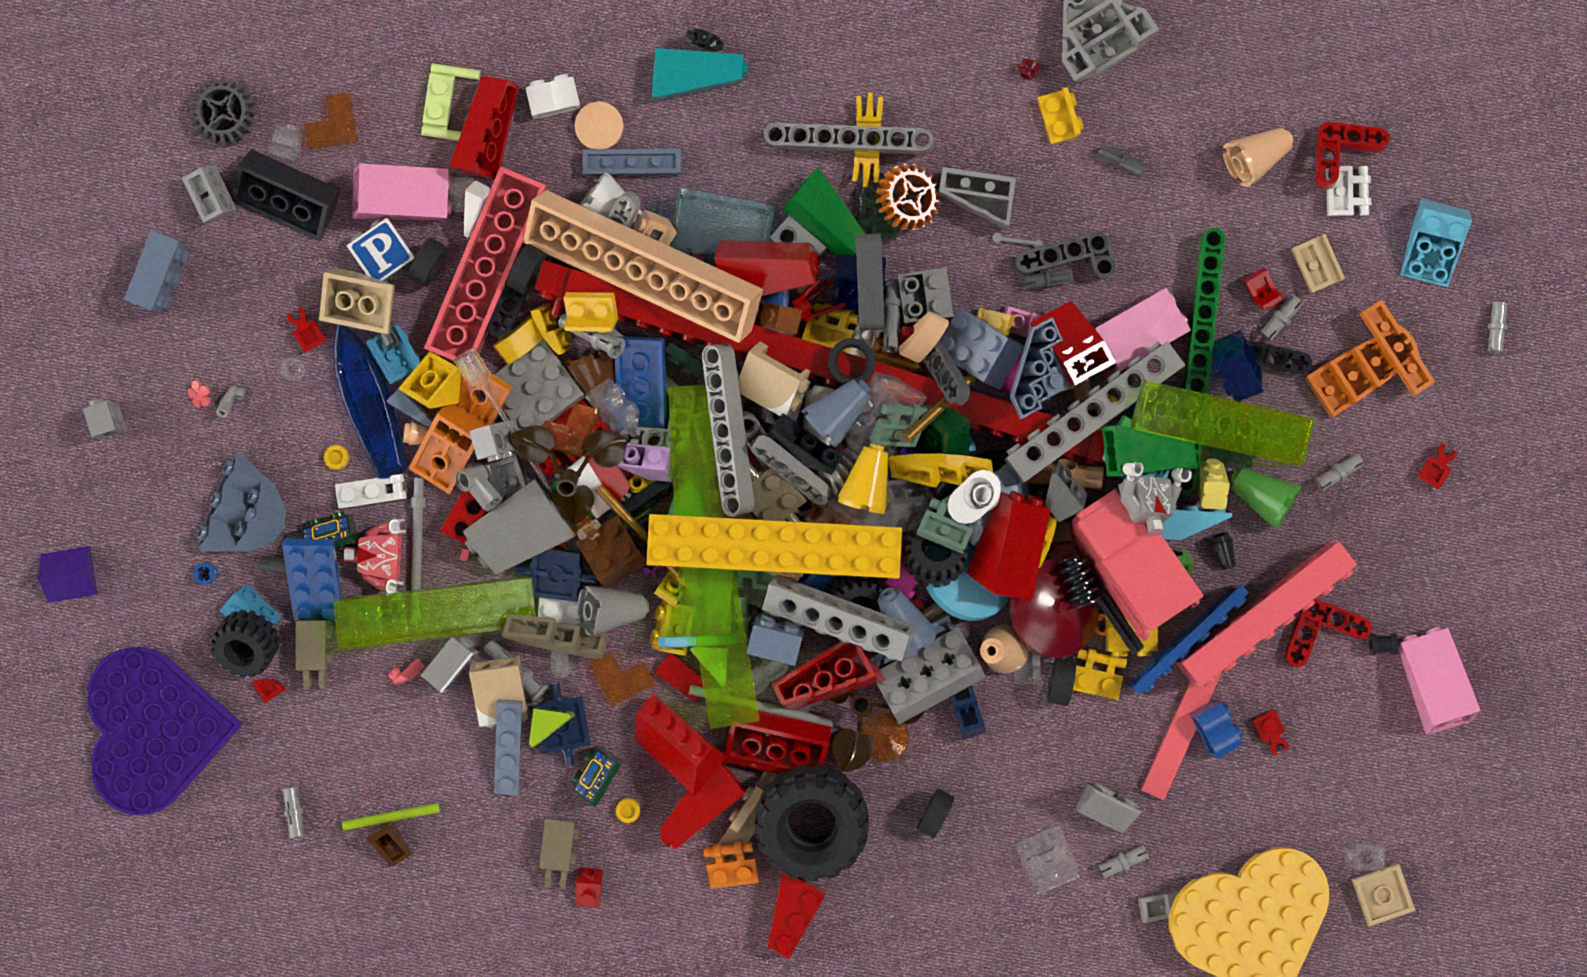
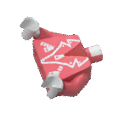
(379, 555)

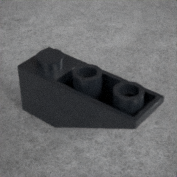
(803, 445)

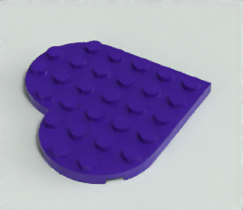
(154, 729)

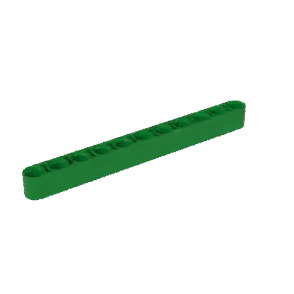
(1205, 325)

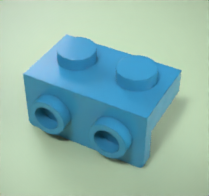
(395, 362)
(249, 600)

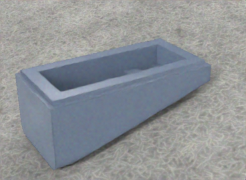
(410, 407)

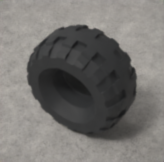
(805, 855)

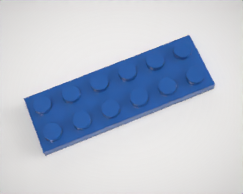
(1194, 633)

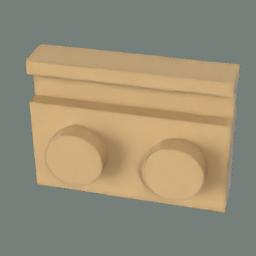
(1317, 263)

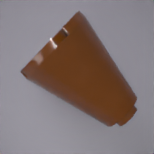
(591, 369)

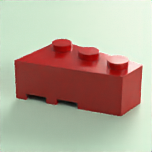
(793, 912)

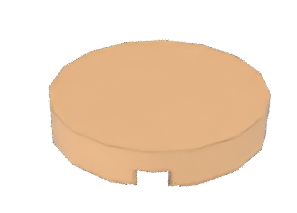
(599, 125)

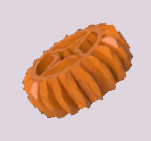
(918, 217)

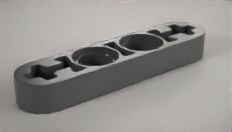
(942, 372)

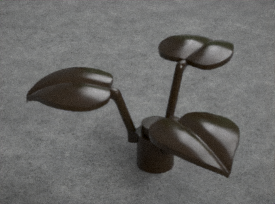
(571, 500)
(851, 747)

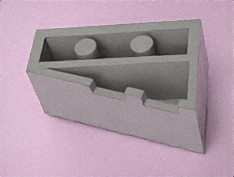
(979, 193)

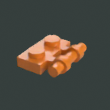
(732, 871)

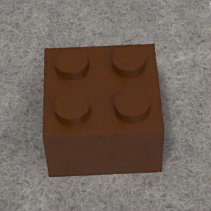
(613, 552)

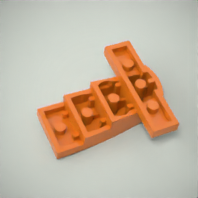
(1370, 364)

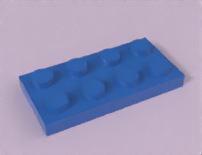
(643, 378)
(312, 577)

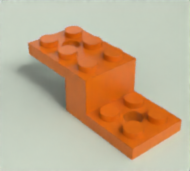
(450, 433)

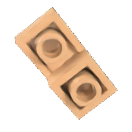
(925, 337)

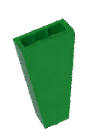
(824, 214)
(1154, 451)

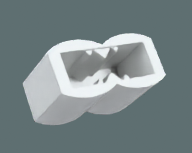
(552, 97)

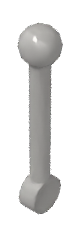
(997, 238)

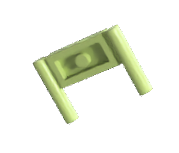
(440, 98)

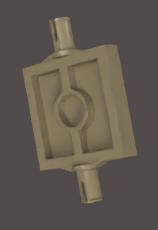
(774, 496)

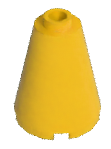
(867, 481)

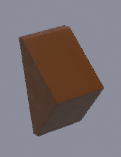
(390, 844)

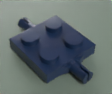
(557, 574)
(572, 733)

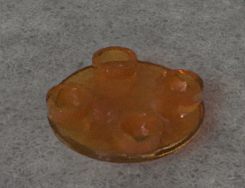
(888, 736)

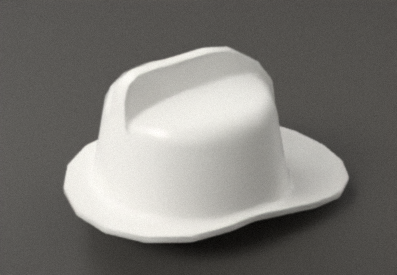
(974, 497)

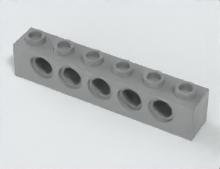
(851, 615)

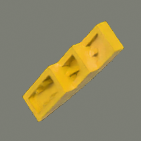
(933, 468)

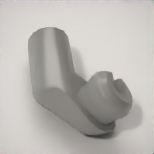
(228, 399)

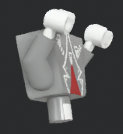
(1150, 498)

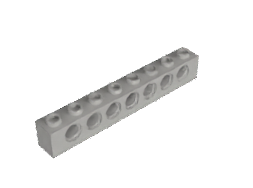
(1024, 468)

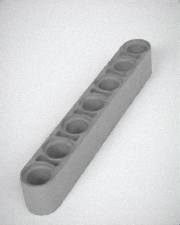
(839, 131)
(726, 415)

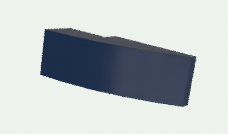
(967, 713)

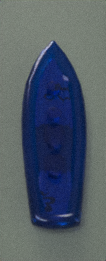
(365, 400)

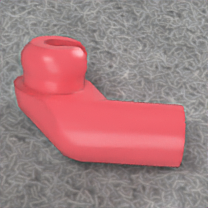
(408, 674)

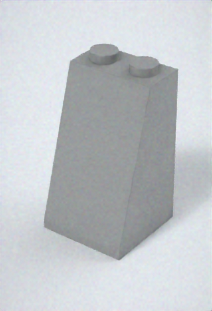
(518, 529)

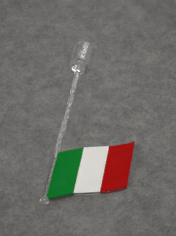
(593, 475)

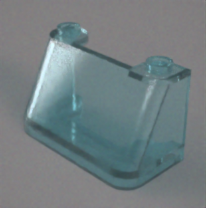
(708, 218)

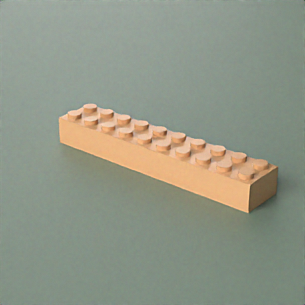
(642, 266)

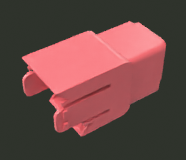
(1133, 565)

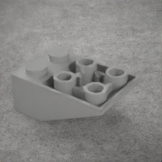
(1102, 806)

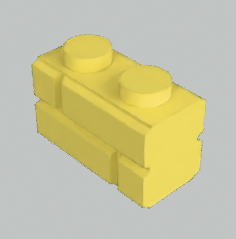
(1212, 484)

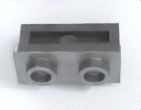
(507, 476)

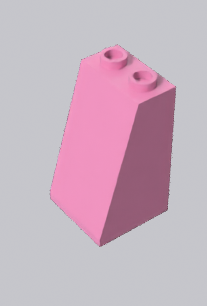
(400, 192)
(1140, 328)
(1438, 681)

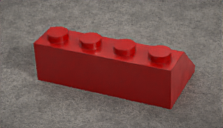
(777, 743)
(676, 744)

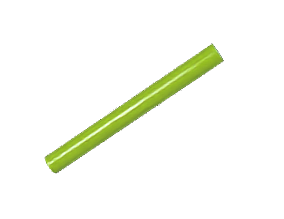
(391, 816)

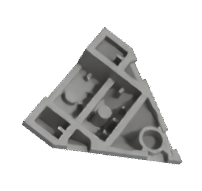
(1102, 35)

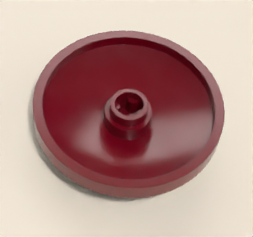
(1049, 621)

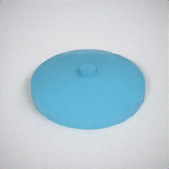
(965, 596)

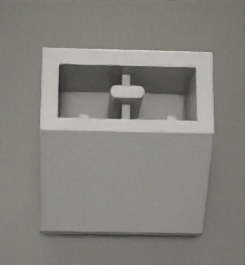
(924, 293)

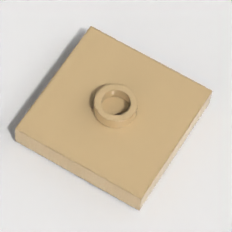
(1383, 894)

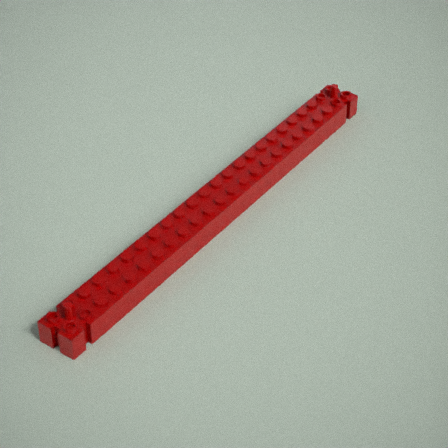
(798, 354)

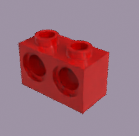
(459, 514)

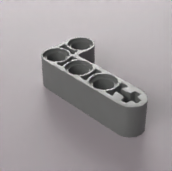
(1064, 258)
(870, 281)

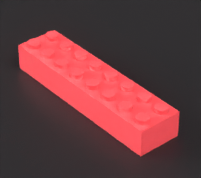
(484, 266)
(1266, 613)

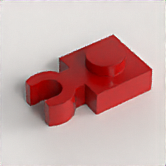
(308, 333)
(1435, 469)
(1269, 728)

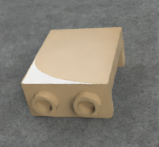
(771, 382)
(496, 681)

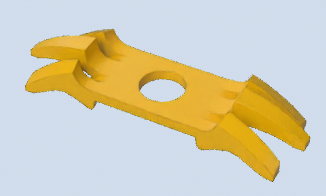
(868, 158)

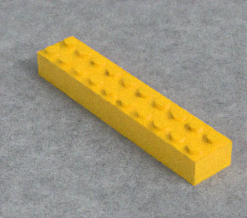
(774, 546)

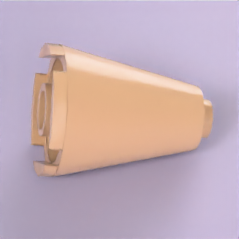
(1256, 154)
(1003, 649)

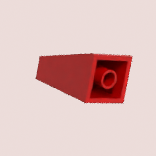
(769, 264)
(1011, 546)
(697, 811)

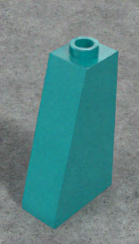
(692, 72)

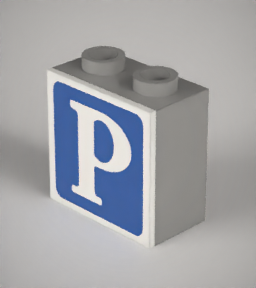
(381, 251)
(450, 662)

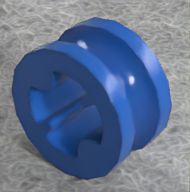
(212, 573)

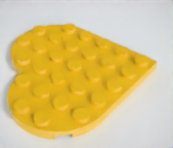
(1252, 920)

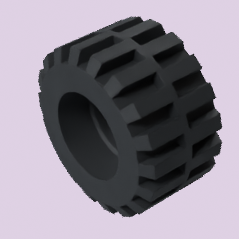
(928, 570)
(850, 587)
(253, 631)

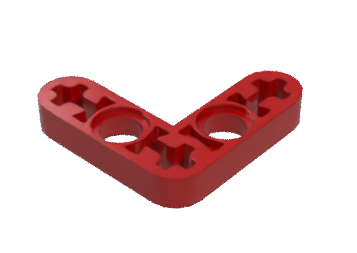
(1334, 145)
(1315, 623)

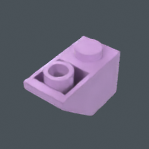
(648, 462)

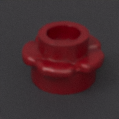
(1028, 69)

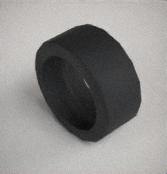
(428, 262)
(526, 268)
(848, 343)
(1062, 681)
(935, 813)

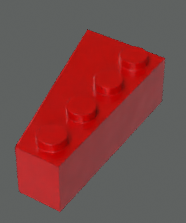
(486, 129)
(828, 675)

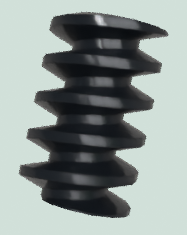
(1079, 581)

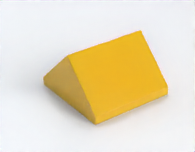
(433, 382)

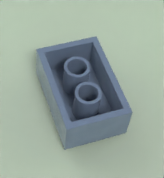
(157, 272)
(980, 348)
(775, 638)

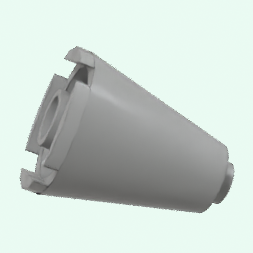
(609, 609)

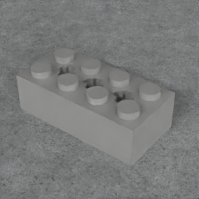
(931, 690)

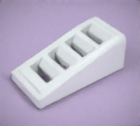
(474, 201)

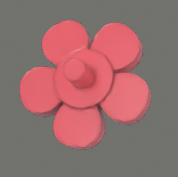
(199, 394)

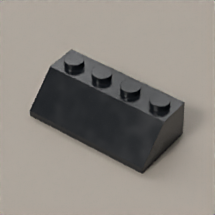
(284, 194)

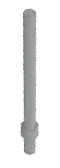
(418, 504)
(775, 709)

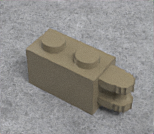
(314, 650)
(558, 848)

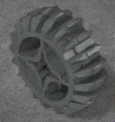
(218, 119)

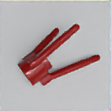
(804, 303)

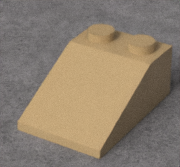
(356, 300)

